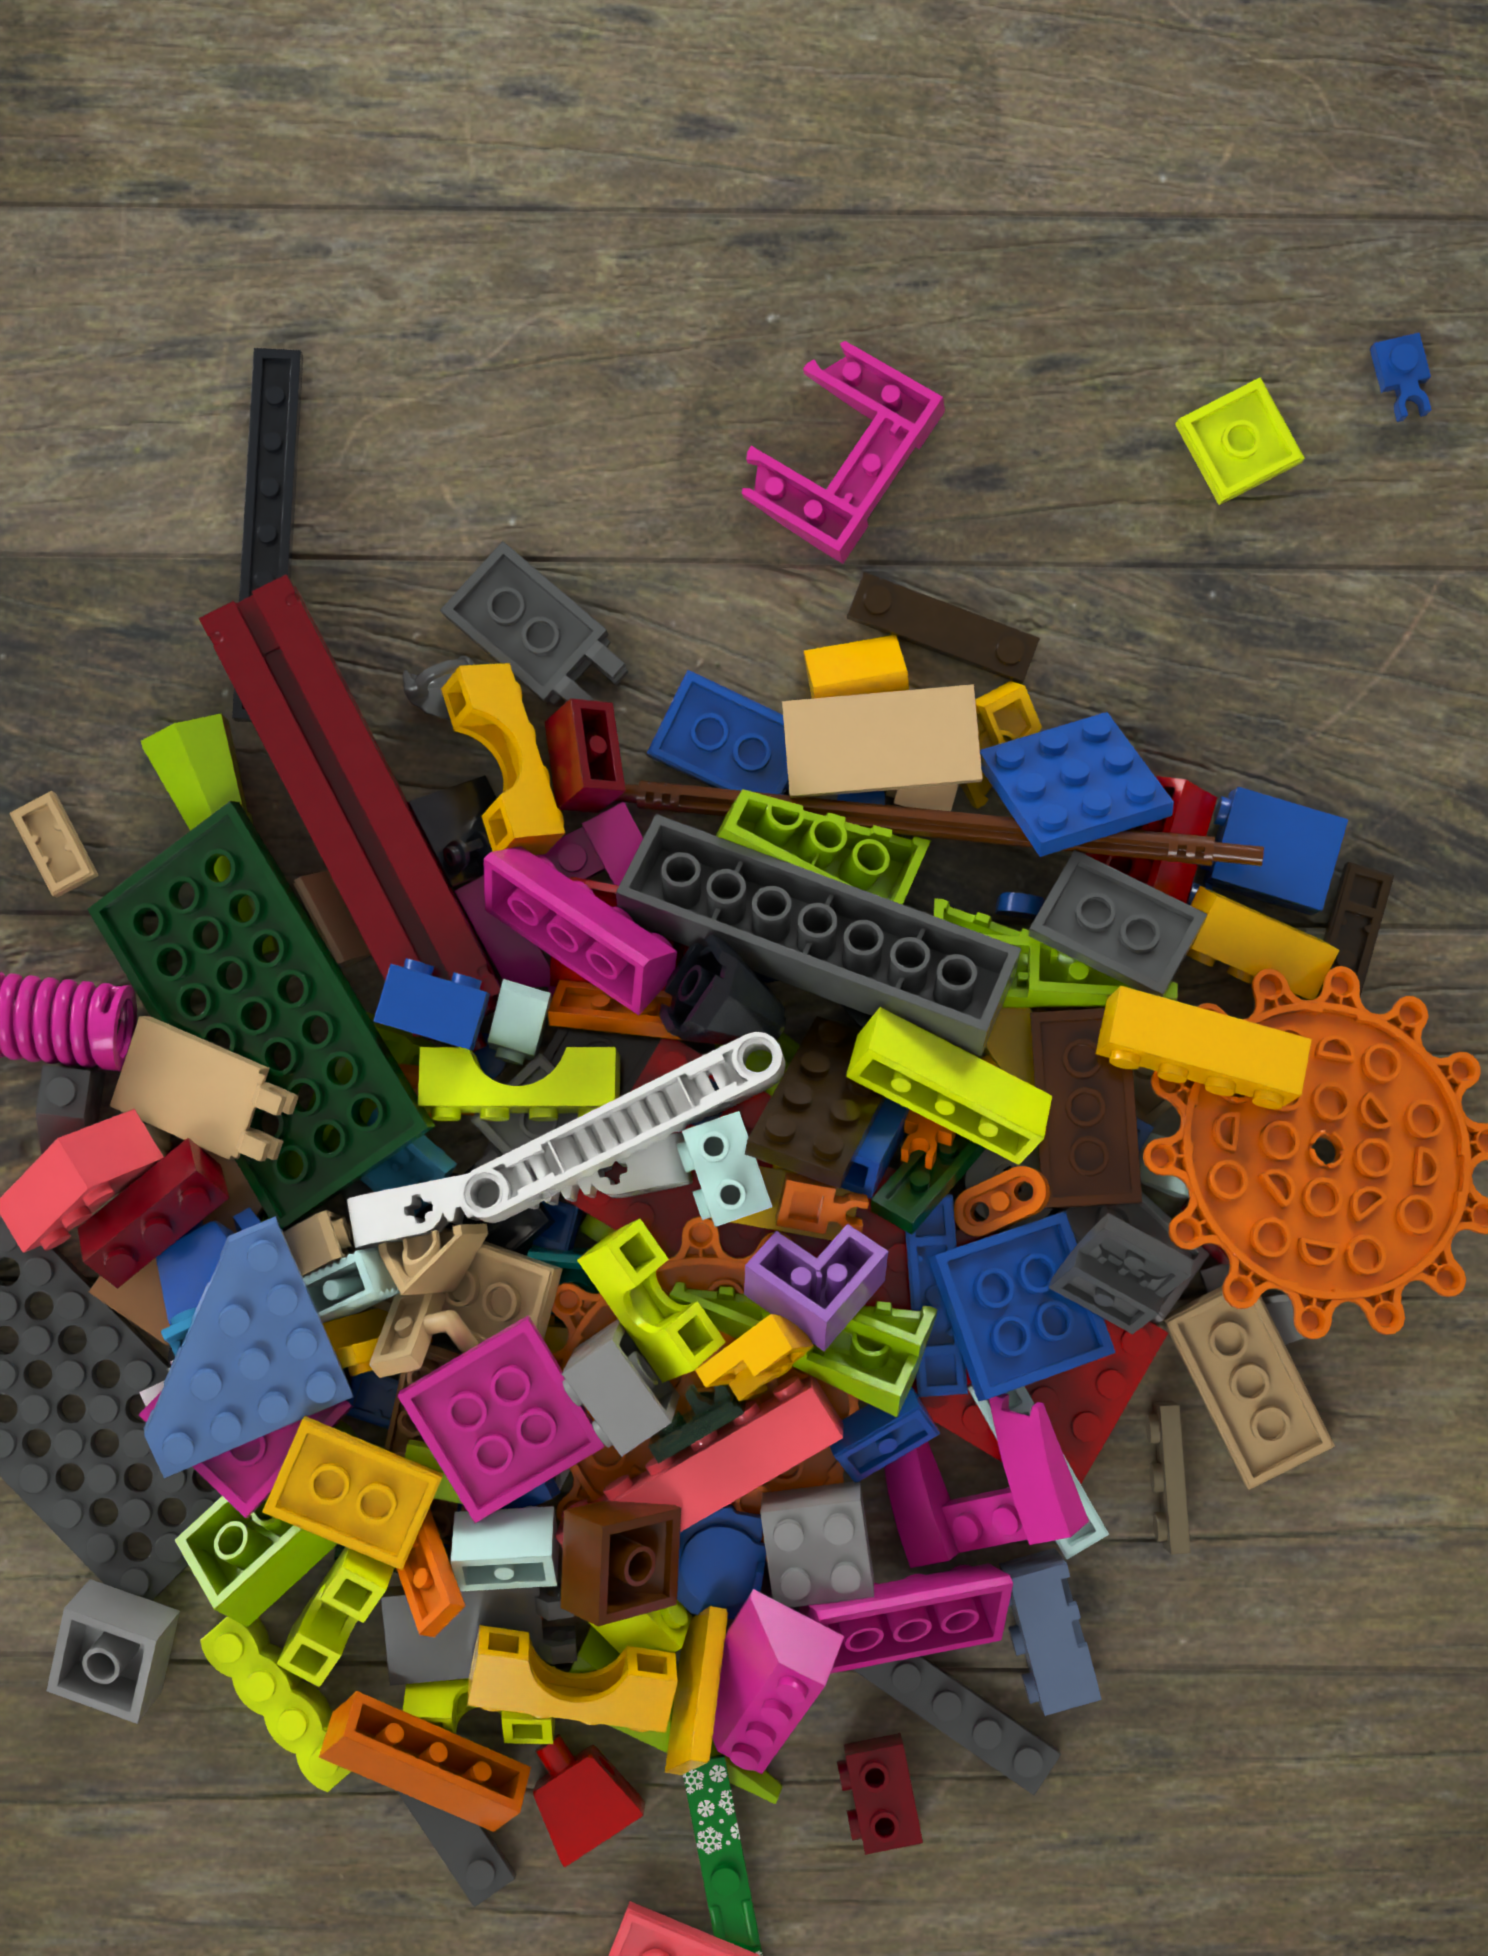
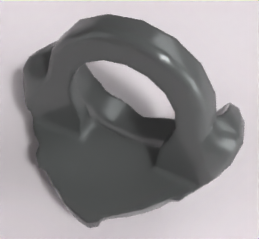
(425, 688)

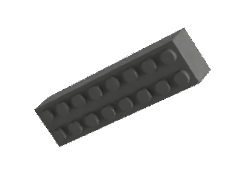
(819, 933)

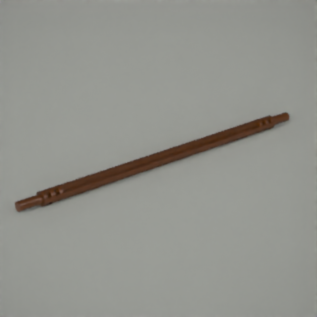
(949, 824)

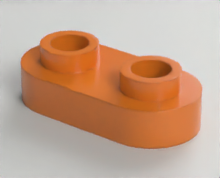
(1003, 1201)

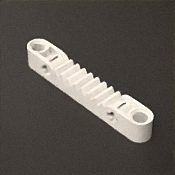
(622, 1127)
(390, 1213)

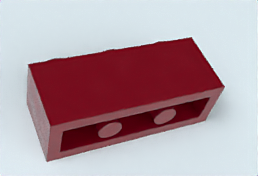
(152, 1213)

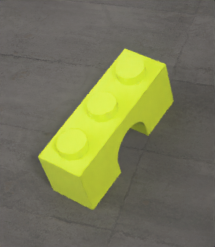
(667, 1333)
(329, 1617)
(446, 1703)

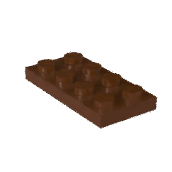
(1092, 1119)

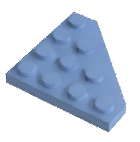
(248, 1358)

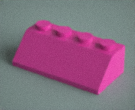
(577, 927)
(918, 1616)
(769, 1679)

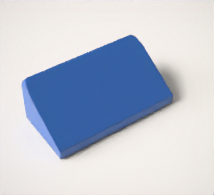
(878, 1438)

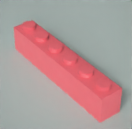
(735, 1456)

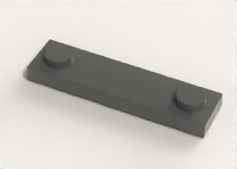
(465, 1850)

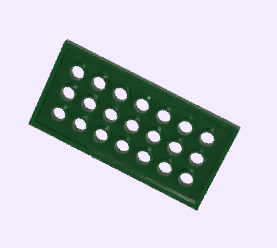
(325, 995)

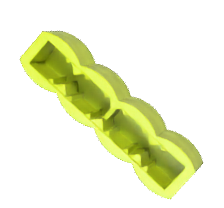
(292, 1708)

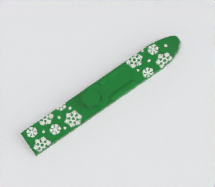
(721, 1854)

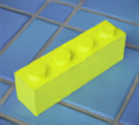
(949, 1086)

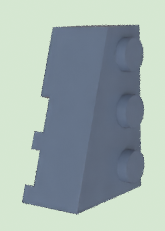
(1049, 1633)

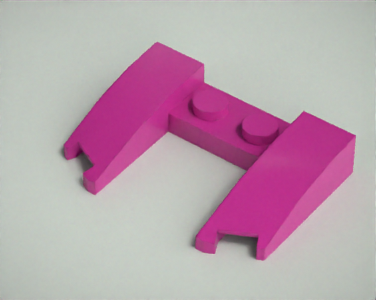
(901, 419)
(600, 845)
(1036, 1506)

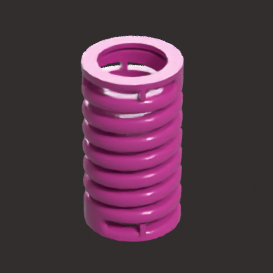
(64, 1020)

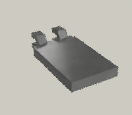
(532, 626)
(450, 1654)

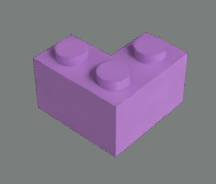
(812, 1291)

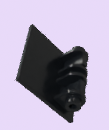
(455, 827)

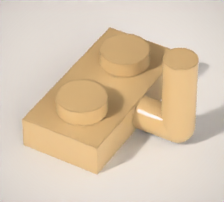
(410, 1330)

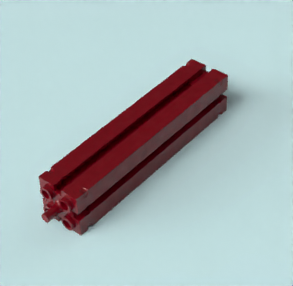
(344, 787)

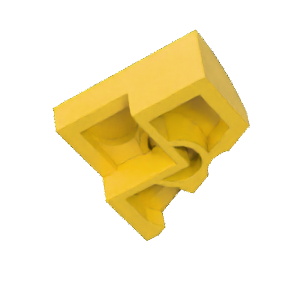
(1001, 717)
(756, 1357)

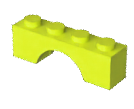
(455, 1084)

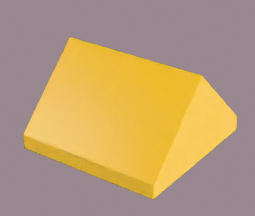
(856, 668)

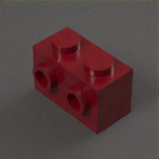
(584, 755)
(882, 1794)

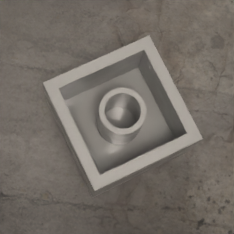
(619, 1389)
(817, 1544)
(113, 1651)

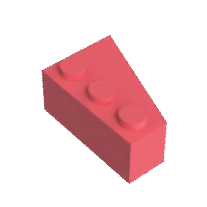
(76, 1179)

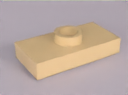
(54, 844)

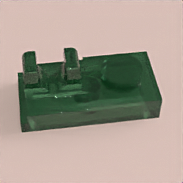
(697, 1423)

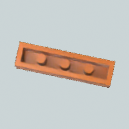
(425, 1761)

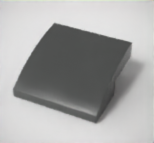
(1121, 1273)

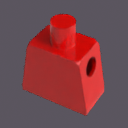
(582, 1799)

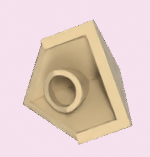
(433, 1260)

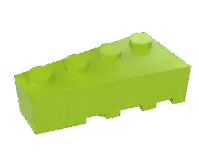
(826, 844)

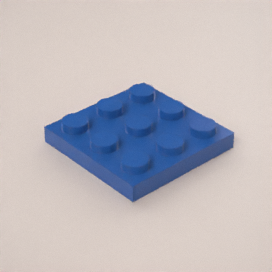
(1075, 784)
(1008, 1316)

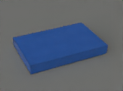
(722, 739)

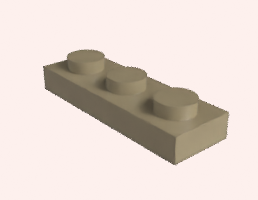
(1168, 1477)

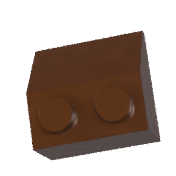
(619, 1560)

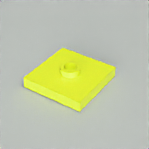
(1239, 441)

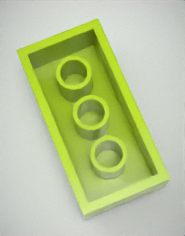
(249, 1560)

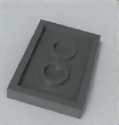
(1117, 925)

